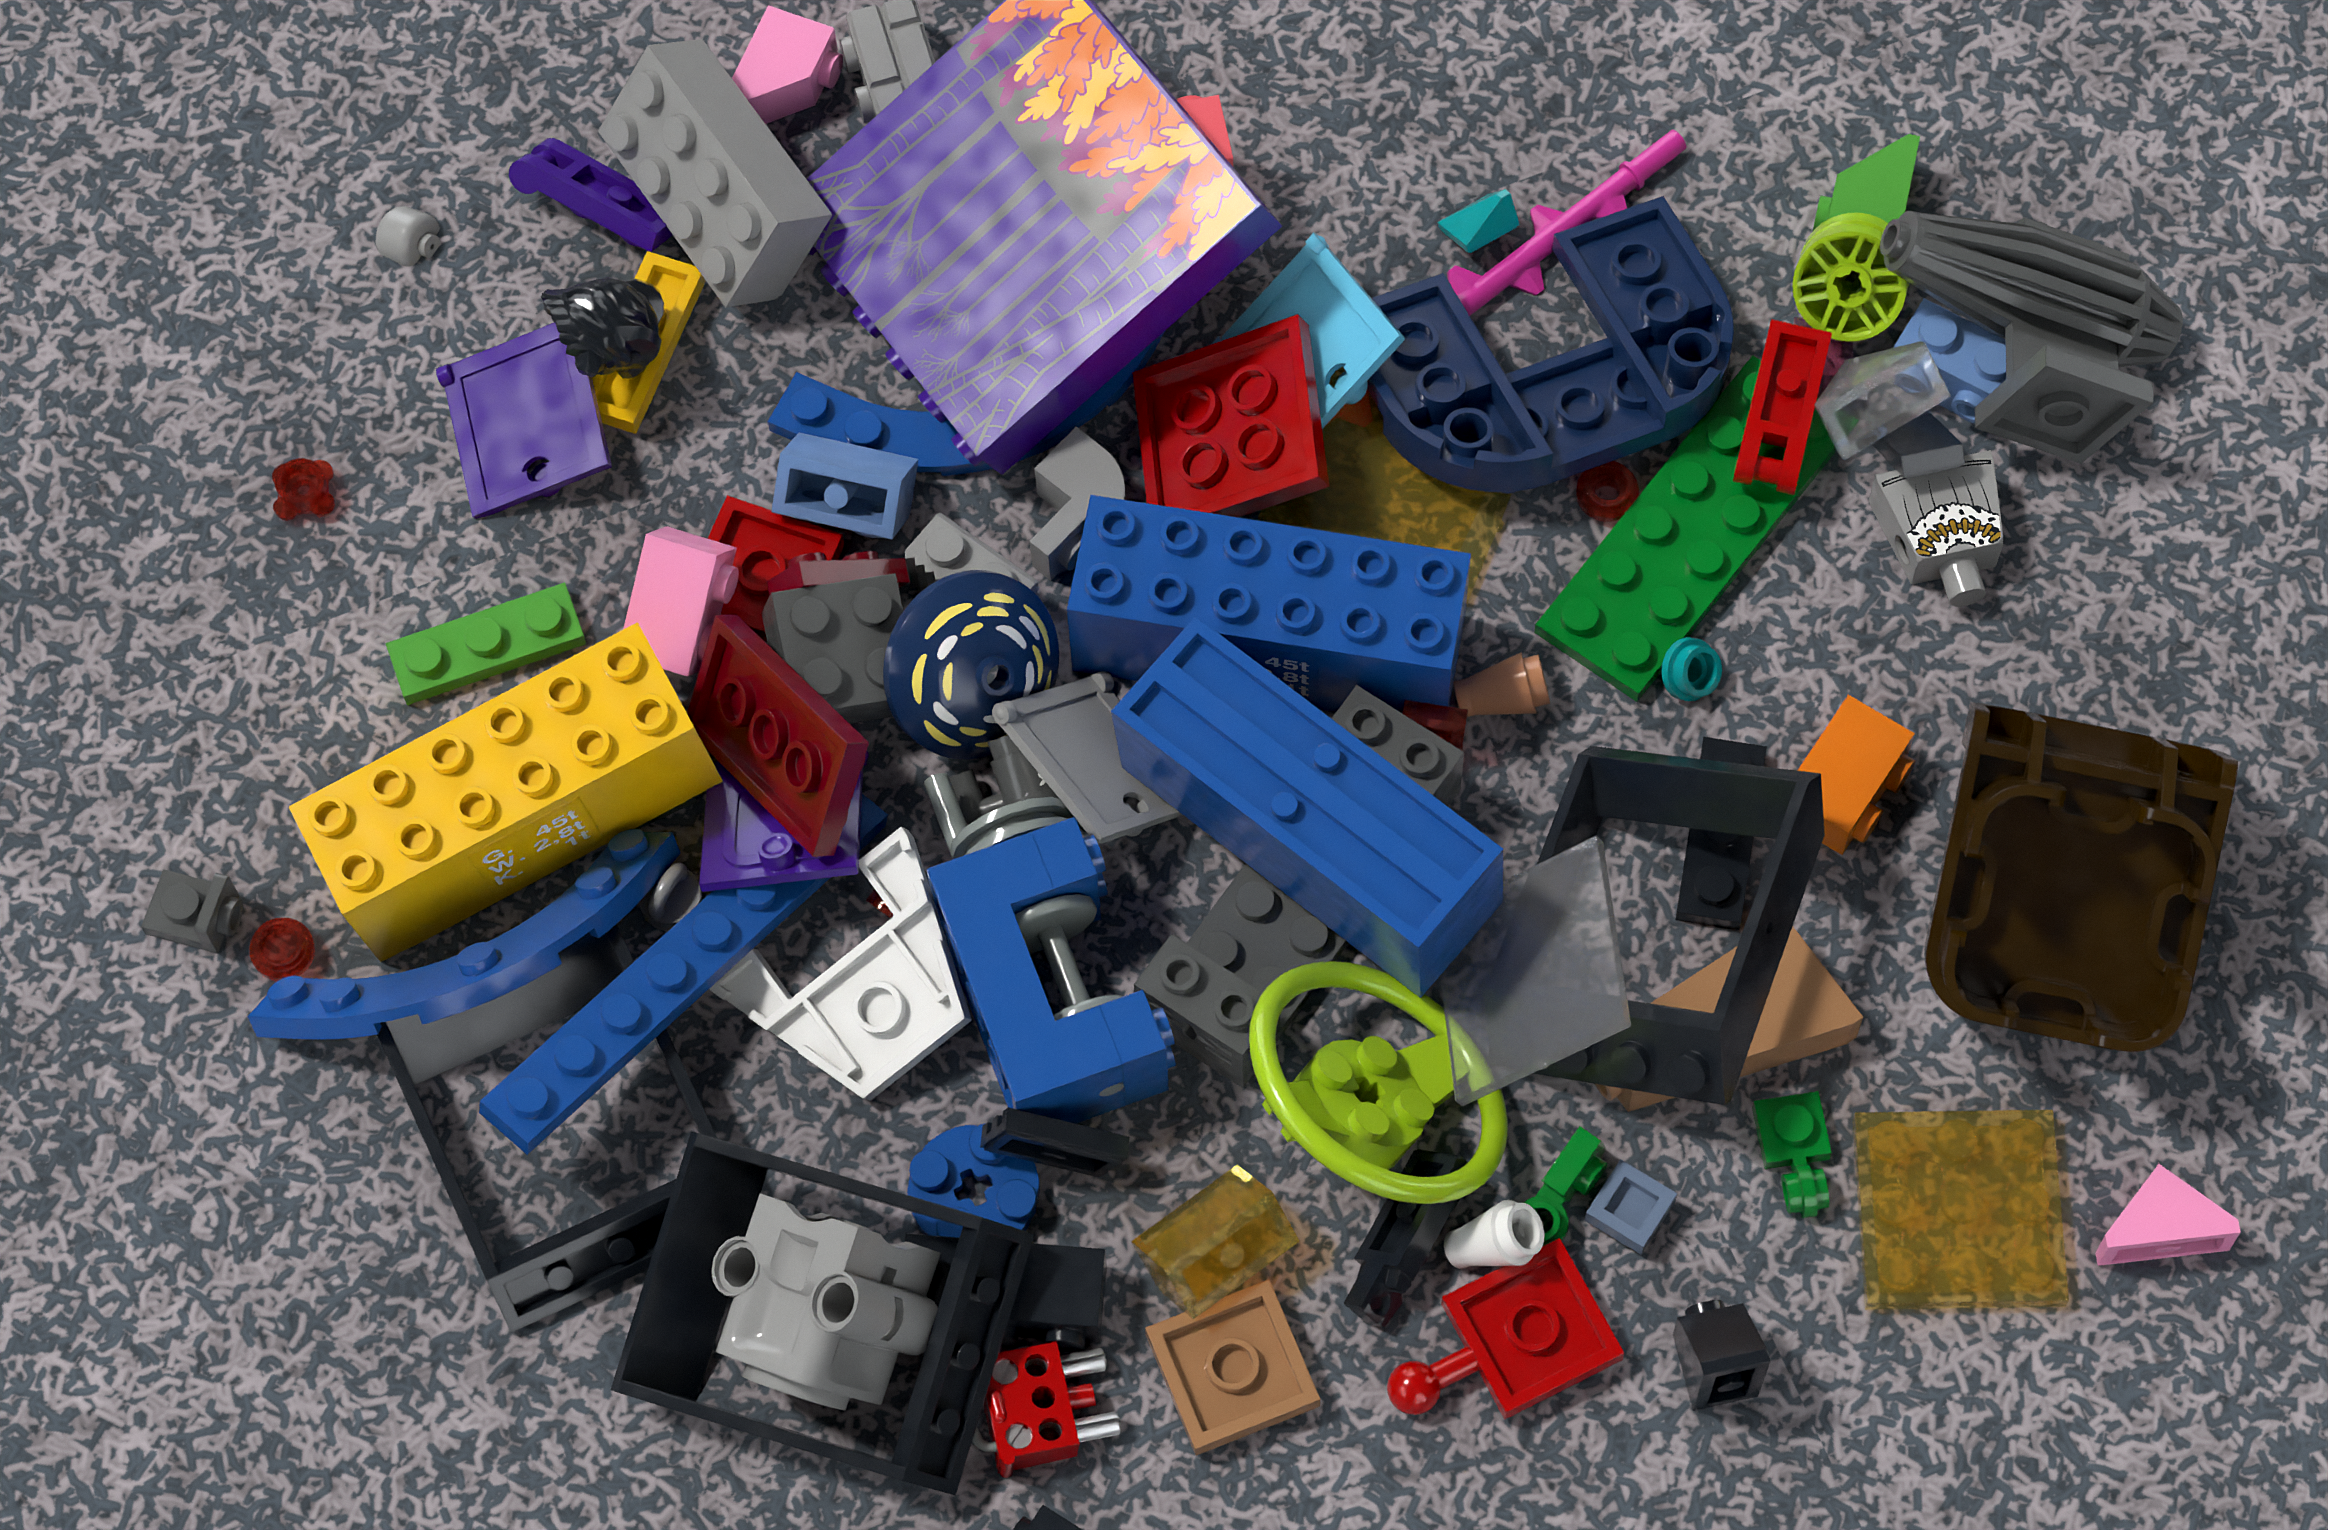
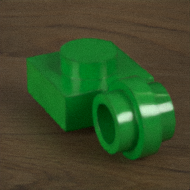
(1794, 1134)
(1574, 1170)

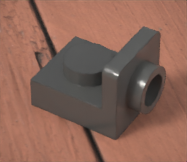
(193, 910)

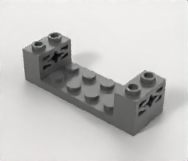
(1262, 932)

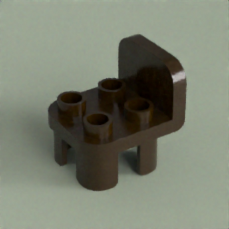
(2076, 878)

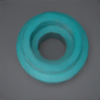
(1691, 669)

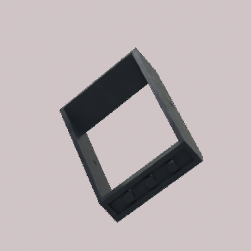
(1674, 1047)
(598, 1249)
(683, 1312)

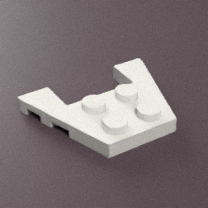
(878, 1003)

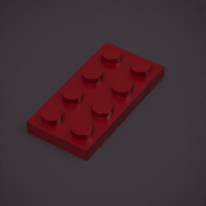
(776, 735)

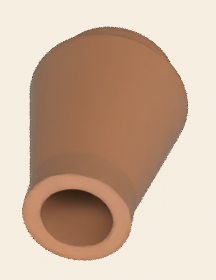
(1505, 688)

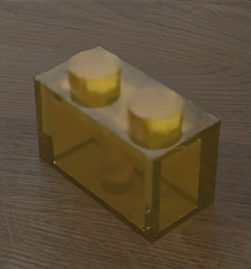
(1215, 1241)

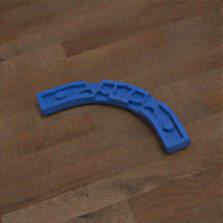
(834, 415)
(481, 971)

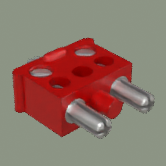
(1017, 1422)

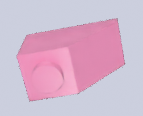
(787, 64)

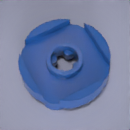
(937, 1178)

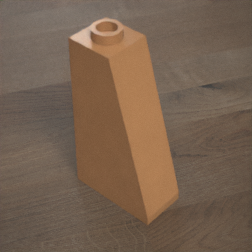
(1800, 1017)

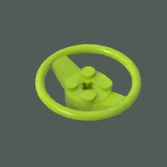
(1364, 1101)

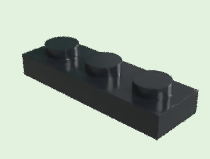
(1717, 861)

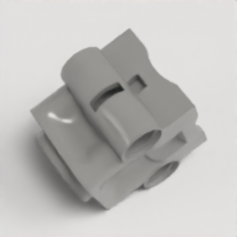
(822, 1304)

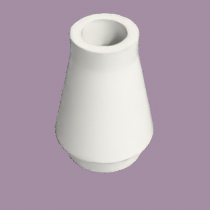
(1499, 1237)

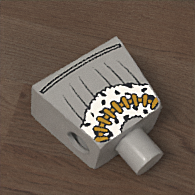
(1943, 524)

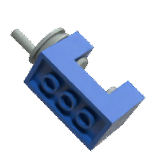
(1023, 887)

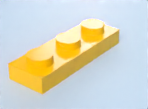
(626, 400)

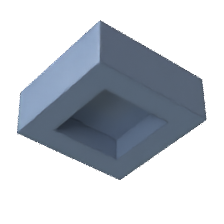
(1630, 1207)

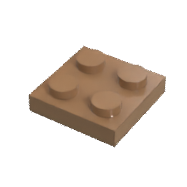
(1233, 1368)

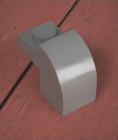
(1066, 481)

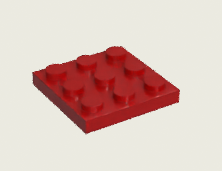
(1233, 423)

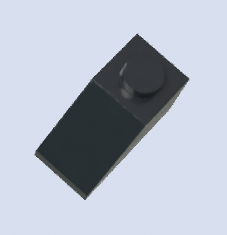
(1720, 1354)

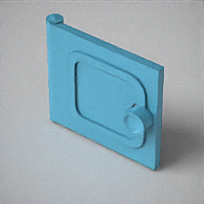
(1342, 322)

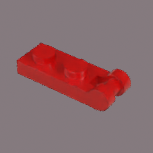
(1783, 404)

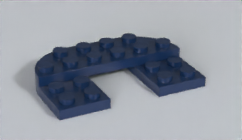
(1519, 430)

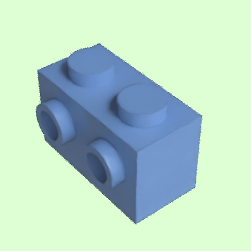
(1964, 353)
(844, 486)

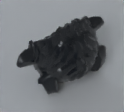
(608, 324)

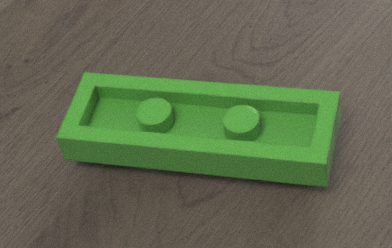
(485, 643)

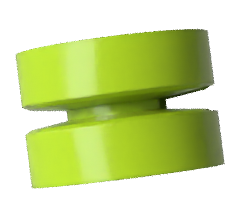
(1831, 302)

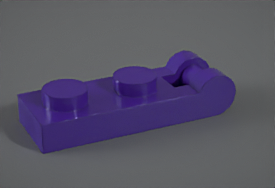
(590, 192)

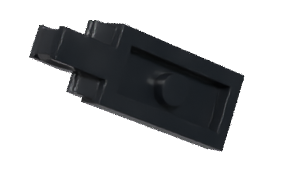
(1399, 1243)

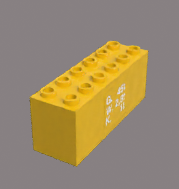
(505, 794)

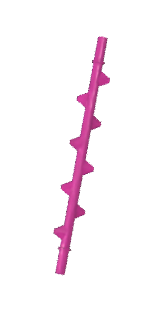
(1522, 266)

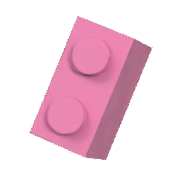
(679, 593)

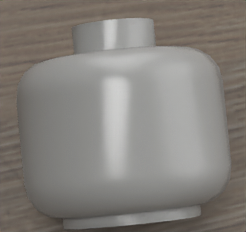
(407, 235)

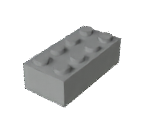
(714, 172)

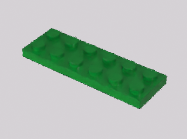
(1676, 547)

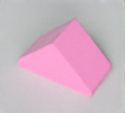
(2166, 1222)

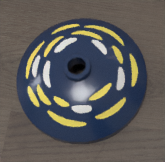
(947, 647)

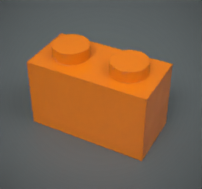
(1857, 761)

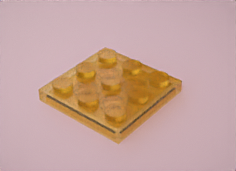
(1959, 1209)

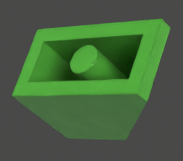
(1874, 185)

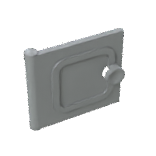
(1075, 750)

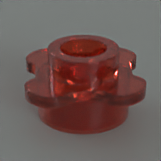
(298, 473)

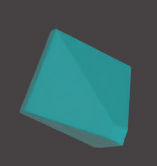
(1481, 221)

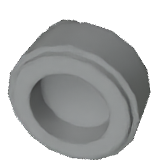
(671, 897)

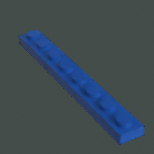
(644, 1002)

